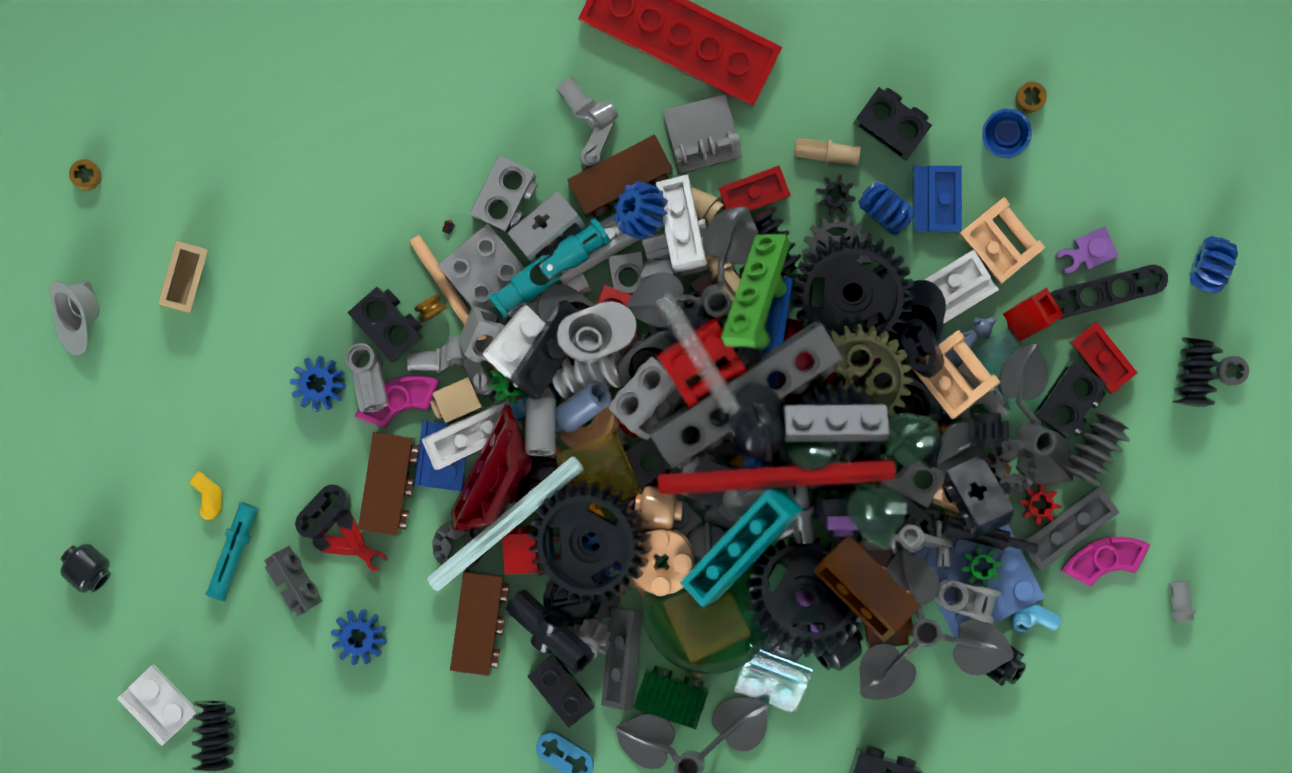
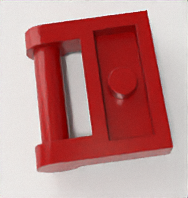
(681, 369)

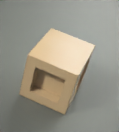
(456, 401)

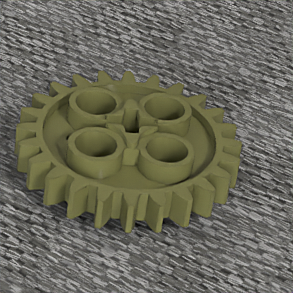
(890, 363)

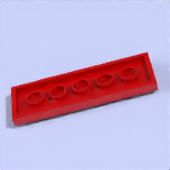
(689, 41)

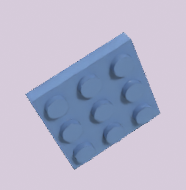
(1016, 579)

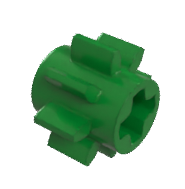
(501, 387)
(988, 572)

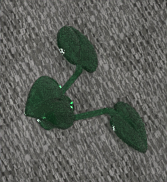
(875, 509)

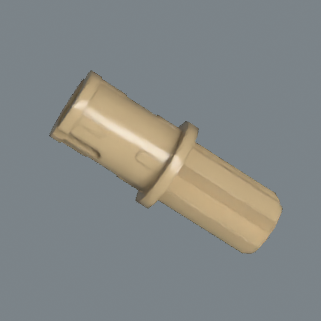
(827, 151)
(730, 277)

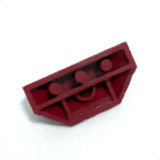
(494, 476)

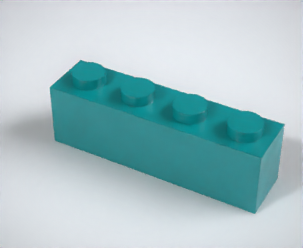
(741, 546)

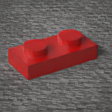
(755, 190)
(1103, 357)

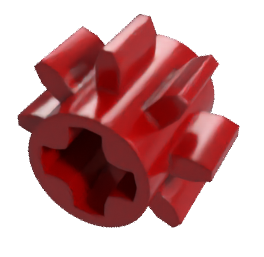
(1043, 512)

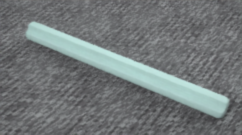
(505, 523)

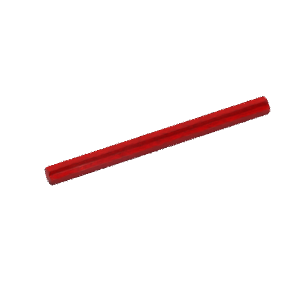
(775, 477)

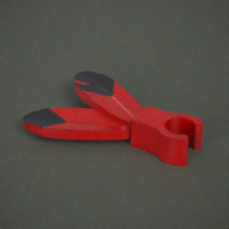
(351, 544)

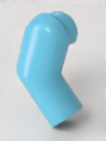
(1035, 615)

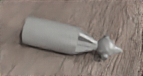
(540, 425)

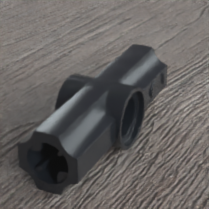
(550, 631)

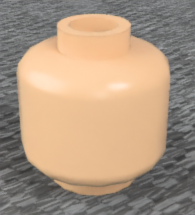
(658, 509)

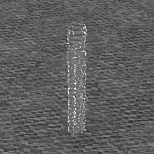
(681, 321)

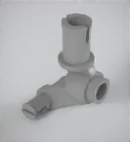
(597, 115)
(447, 356)
(913, 540)

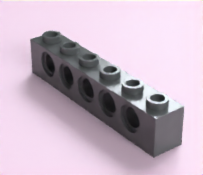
(823, 361)

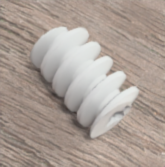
(574, 377)

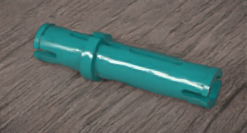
(236, 539)

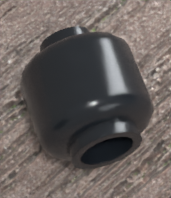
(85, 568)
(843, 655)

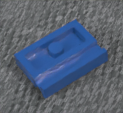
(937, 198)
(449, 477)

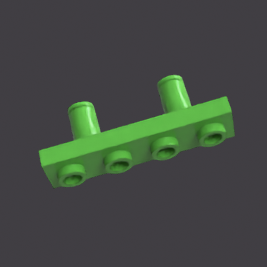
(755, 292)

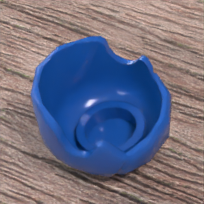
(1007, 133)

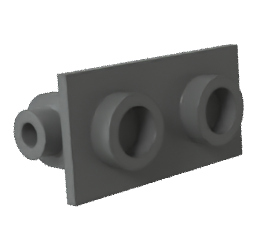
(301, 592)

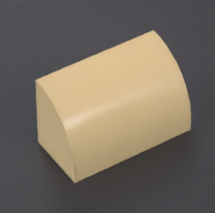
(183, 276)

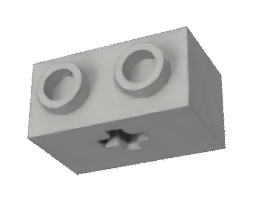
(546, 228)

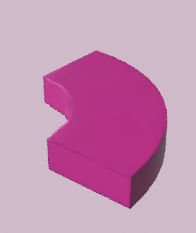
(402, 395)
(1105, 556)

